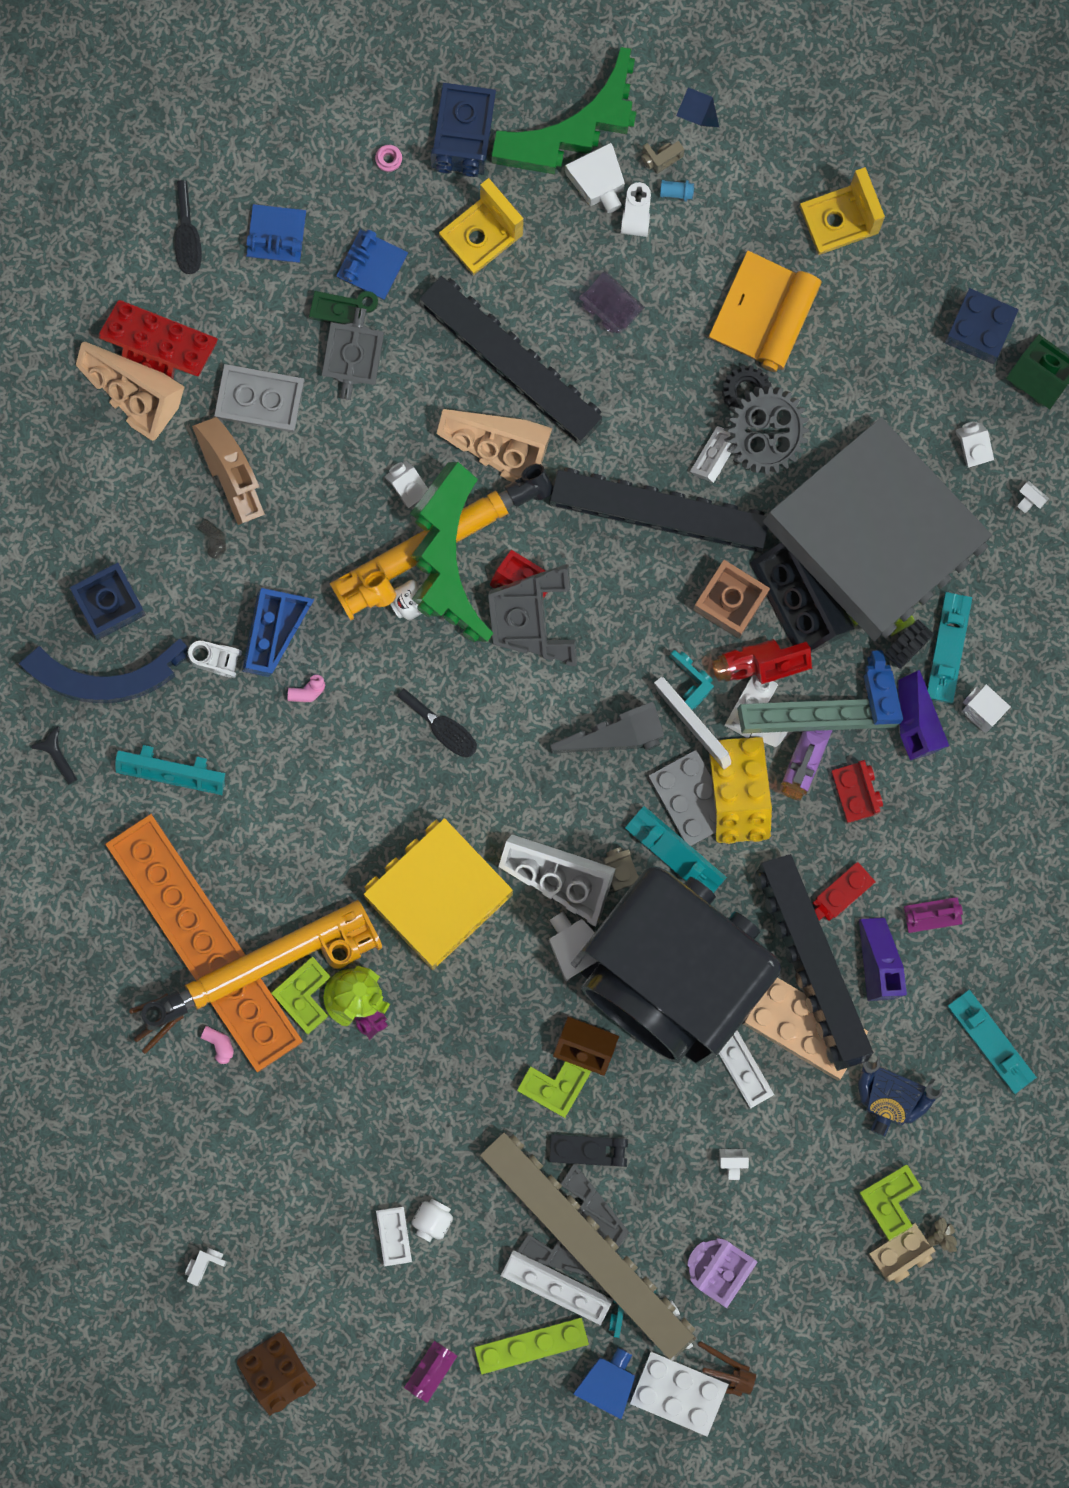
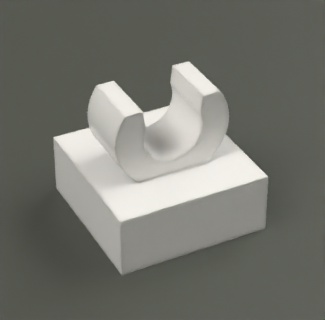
(1033, 496)
(733, 1160)

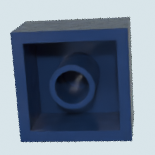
(981, 326)
(107, 601)

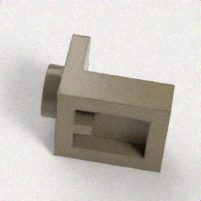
(666, 156)
(625, 872)

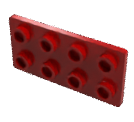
(157, 340)

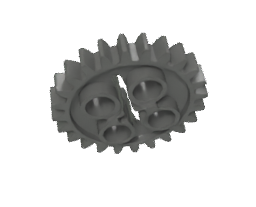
(768, 404)

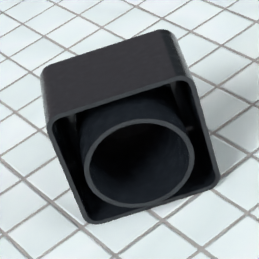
(676, 967)

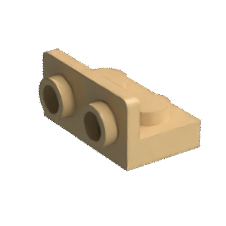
(901, 1254)

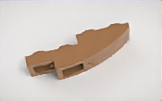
(232, 468)

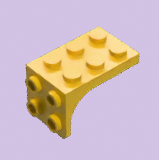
(742, 792)

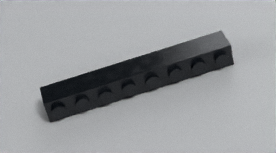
(510, 360)
(659, 510)
(813, 962)

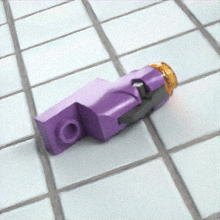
(804, 763)

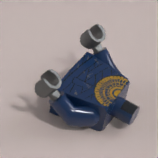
(893, 1097)

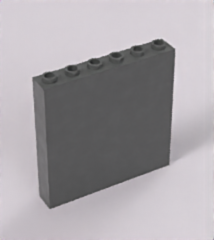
(878, 529)

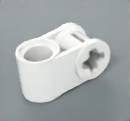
(636, 214)
(216, 658)

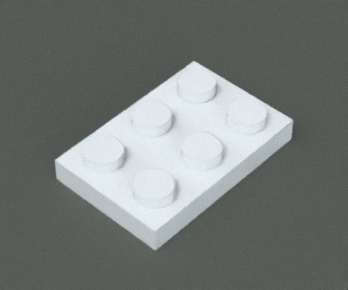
(679, 1394)

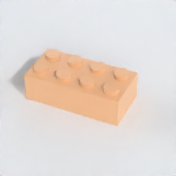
(788, 1023)

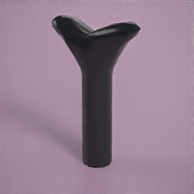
(51, 746)

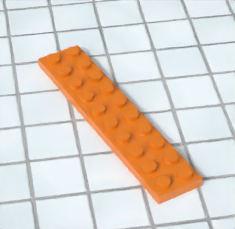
(201, 939)

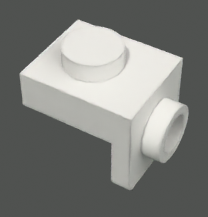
(975, 443)
(406, 483)
(197, 1268)

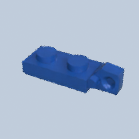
(882, 691)

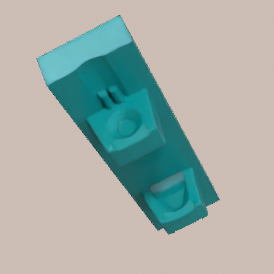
(949, 647)
(169, 772)
(673, 849)
(991, 1042)

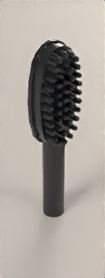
(187, 240)
(445, 729)

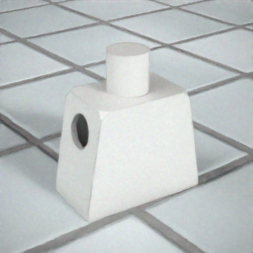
(598, 177)
(569, 943)

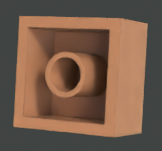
(731, 599)

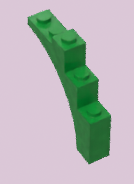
(540, 148)
(436, 554)

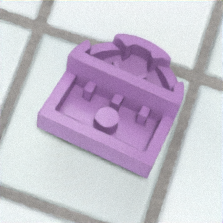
(719, 1269)

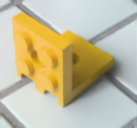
(854, 204)
(491, 216)

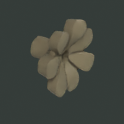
(943, 1236)

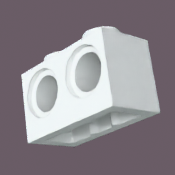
(984, 708)

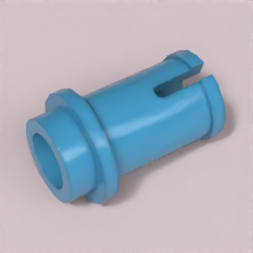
(677, 190)

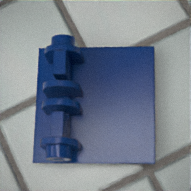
(276, 233)
(372, 264)

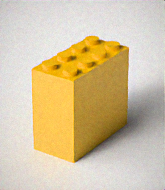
(437, 893)

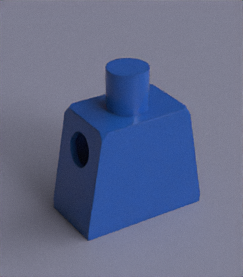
(608, 1384)

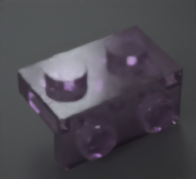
(611, 303)

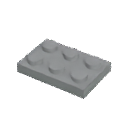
(259, 398)
(688, 797)

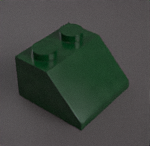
(1041, 372)

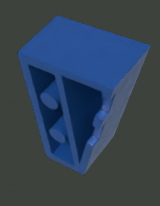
(272, 628)

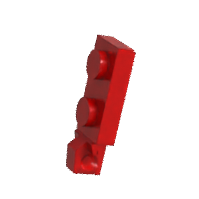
(843, 892)

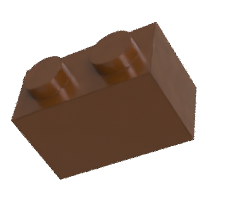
(586, 1046)

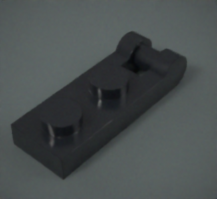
(587, 1150)

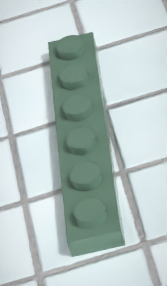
(807, 716)

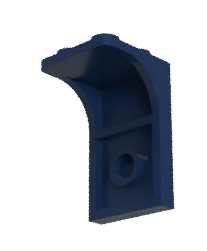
(463, 129)

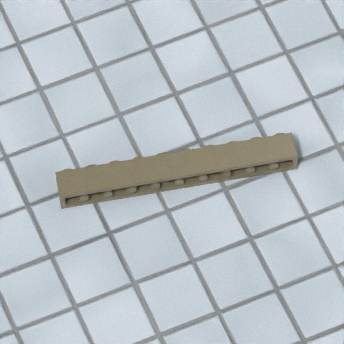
(590, 1249)

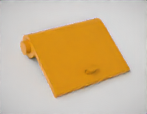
(770, 312)

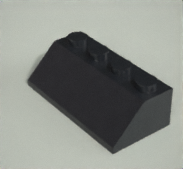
(800, 600)

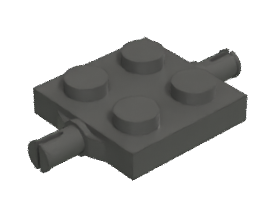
(353, 353)

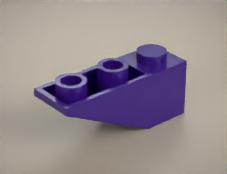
(920, 725)
(881, 961)

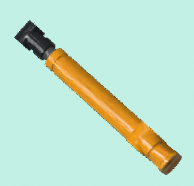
(370, 582)
(340, 929)

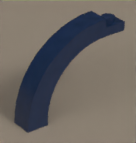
(104, 689)

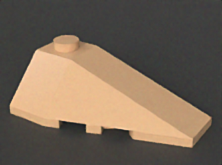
(140, 391)
(498, 441)

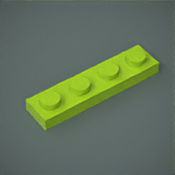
(531, 1346)

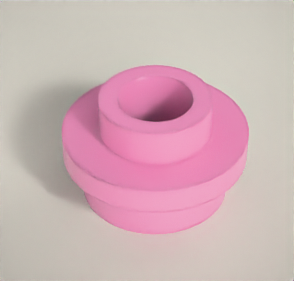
(388, 150)

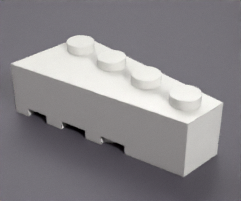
(565, 877)

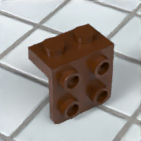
(275, 1373)

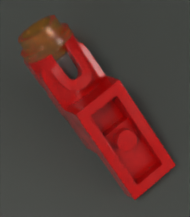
(763, 660)

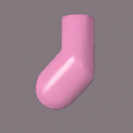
(309, 692)
(221, 1042)

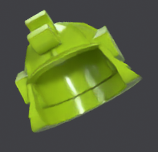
(353, 994)

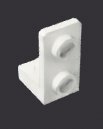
(753, 693)

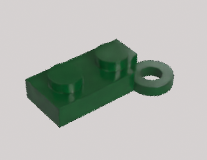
(339, 309)

